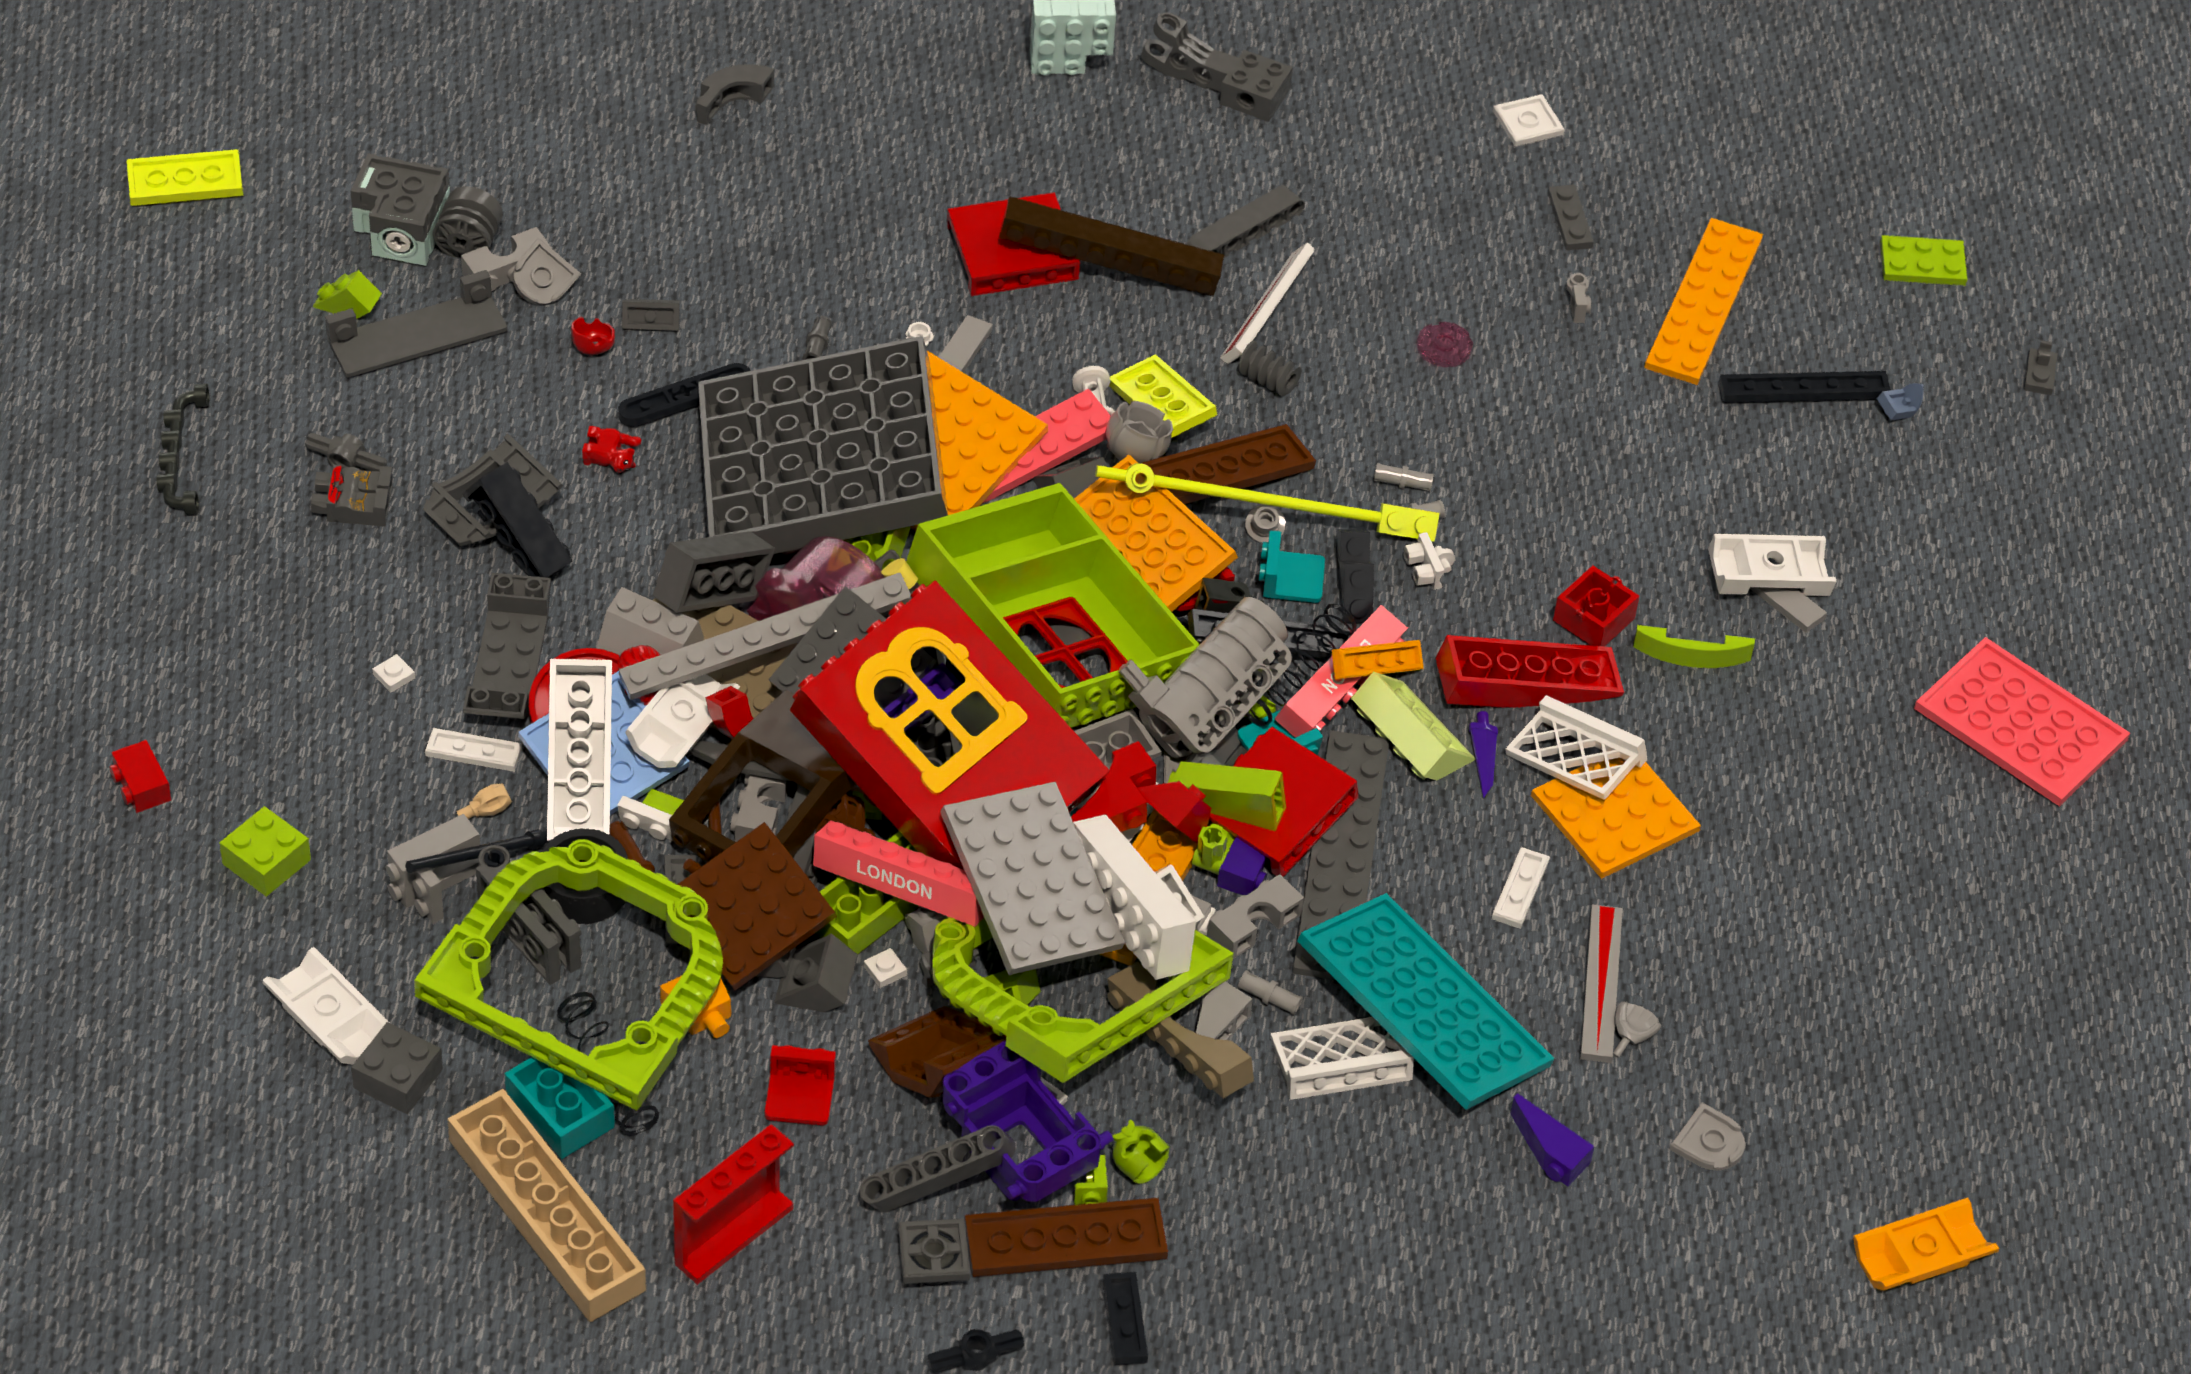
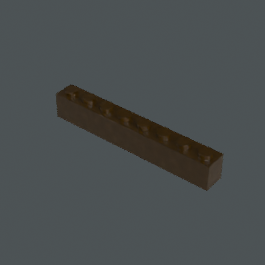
(1111, 246)

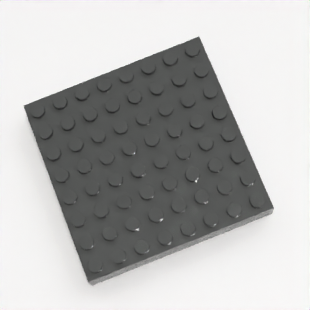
(824, 446)

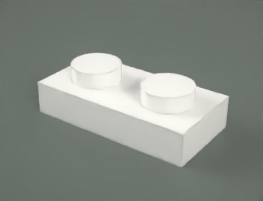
(640, 815)

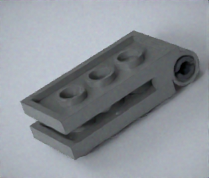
(537, 925)

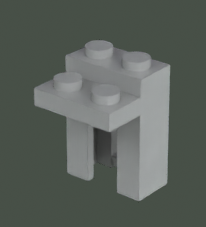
(426, 886)

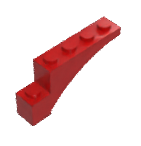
(1119, 792)

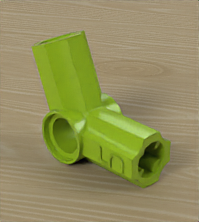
(1212, 848)

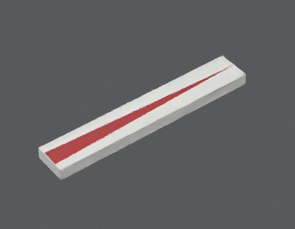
(1267, 303)

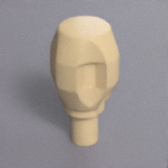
(487, 802)

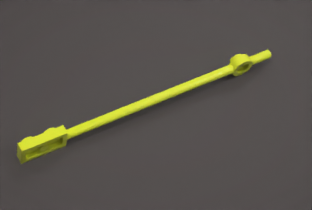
(1390, 519)

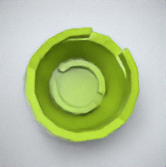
(1139, 1152)

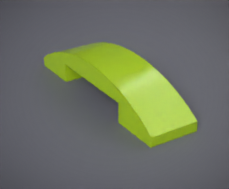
(1690, 652)

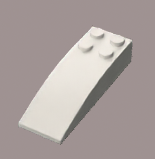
(579, 745)

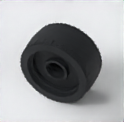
(591, 904)

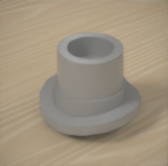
(1262, 520)

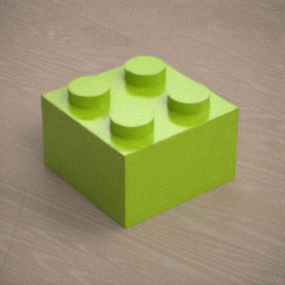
(265, 851)

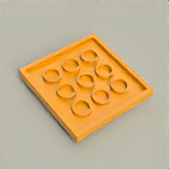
(1623, 828)

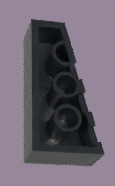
(519, 522)

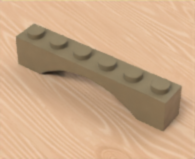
(1215, 1061)

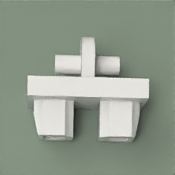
(1434, 561)

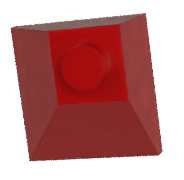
(1180, 806)

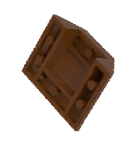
(931, 1048)

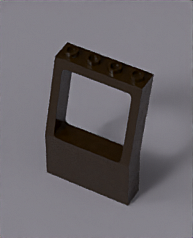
(786, 747)

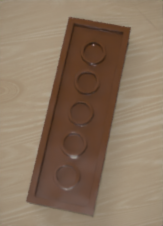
(1237, 461)
(1065, 1237)

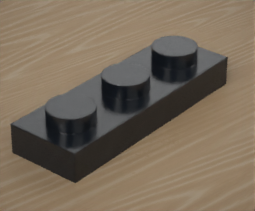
(1125, 1318)

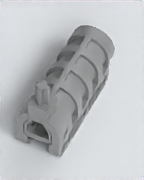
(1212, 680)

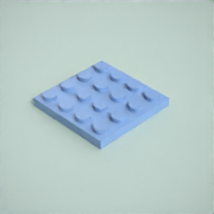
(629, 771)

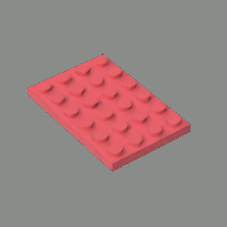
(2022, 721)

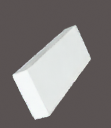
(473, 749)
(1520, 887)

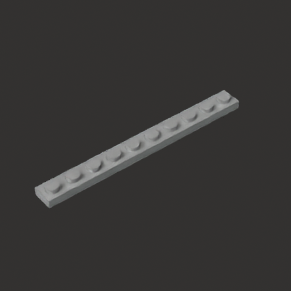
(749, 640)

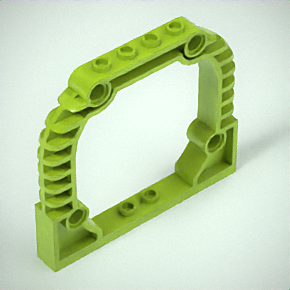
(1037, 1033)
(617, 1069)

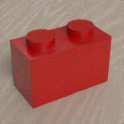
(140, 776)

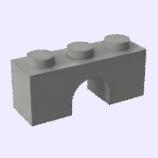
(500, 267)
(752, 811)
(1272, 901)

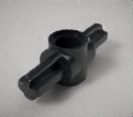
(975, 1361)

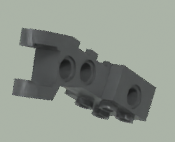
(1245, 83)

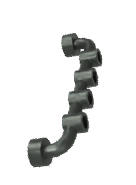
(172, 441)

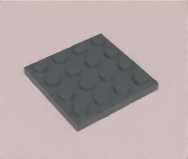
(837, 626)

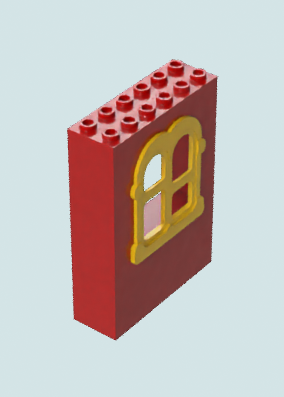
(1016, 752)

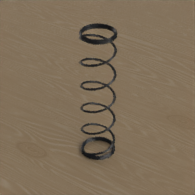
(1256, 719)
(648, 1125)

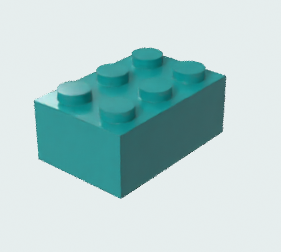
(559, 1106)

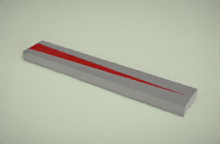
(1601, 984)

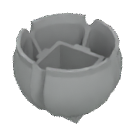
(1138, 432)

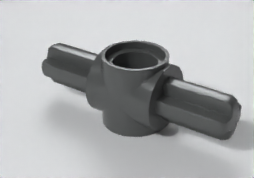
(345, 451)

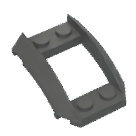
(456, 520)

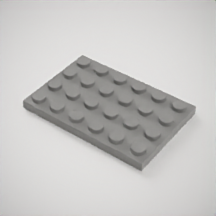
(1032, 878)

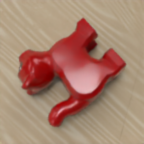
(606, 450)

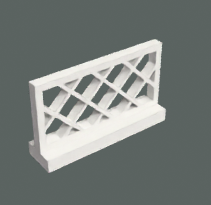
(1590, 733)
(1345, 1072)

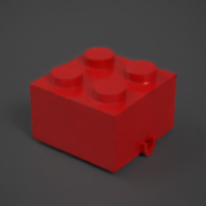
(1596, 607)

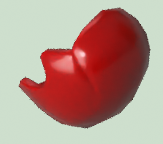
(584, 335)

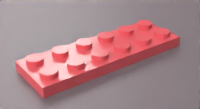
(1071, 430)

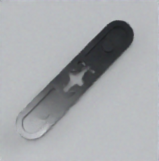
(667, 399)

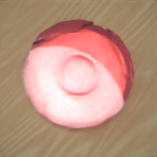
(1441, 352)

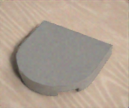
(543, 274)
(1710, 1140)

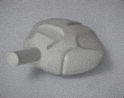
(1634, 1025)

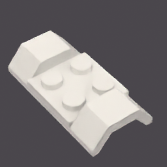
(674, 721)
(328, 1007)

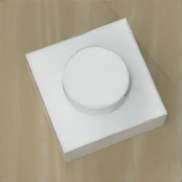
(393, 673)
(885, 968)

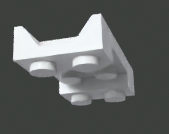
(1743, 563)

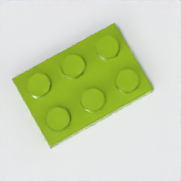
(1923, 260)

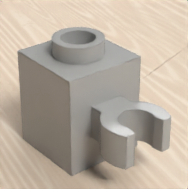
(922, 927)

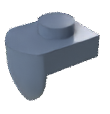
(1902, 402)

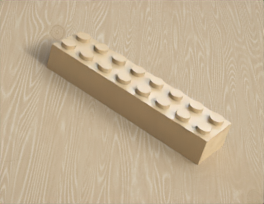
(547, 1205)

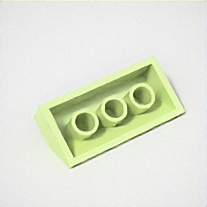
(1410, 727)

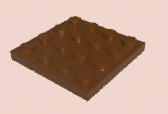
(758, 903)

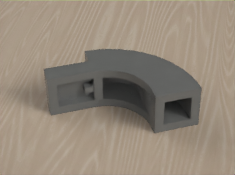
(732, 84)

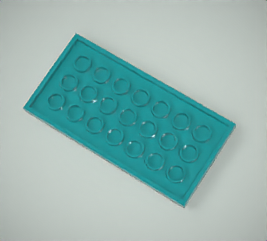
(1425, 1000)

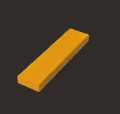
(1378, 658)

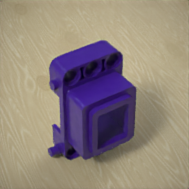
(1008, 1092)

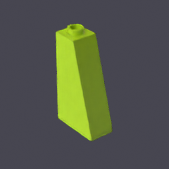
(1237, 792)

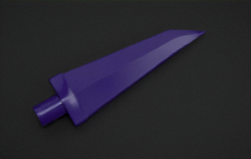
(1484, 745)

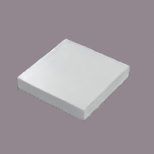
(1528, 120)

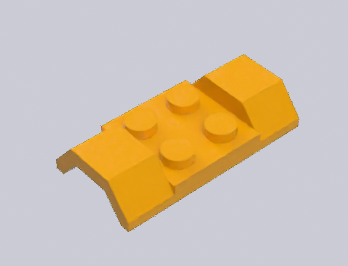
(1921, 1246)

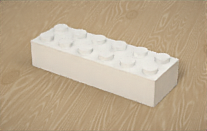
(1145, 909)

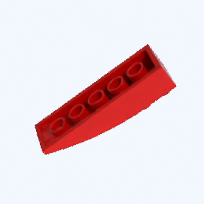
(1524, 672)

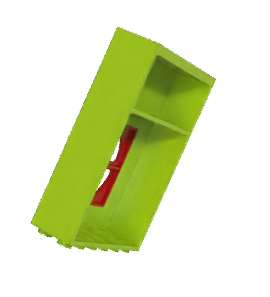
(1050, 560)

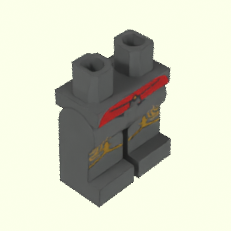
(353, 495)

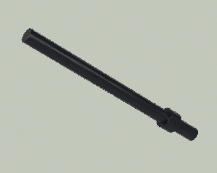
(531, 840)

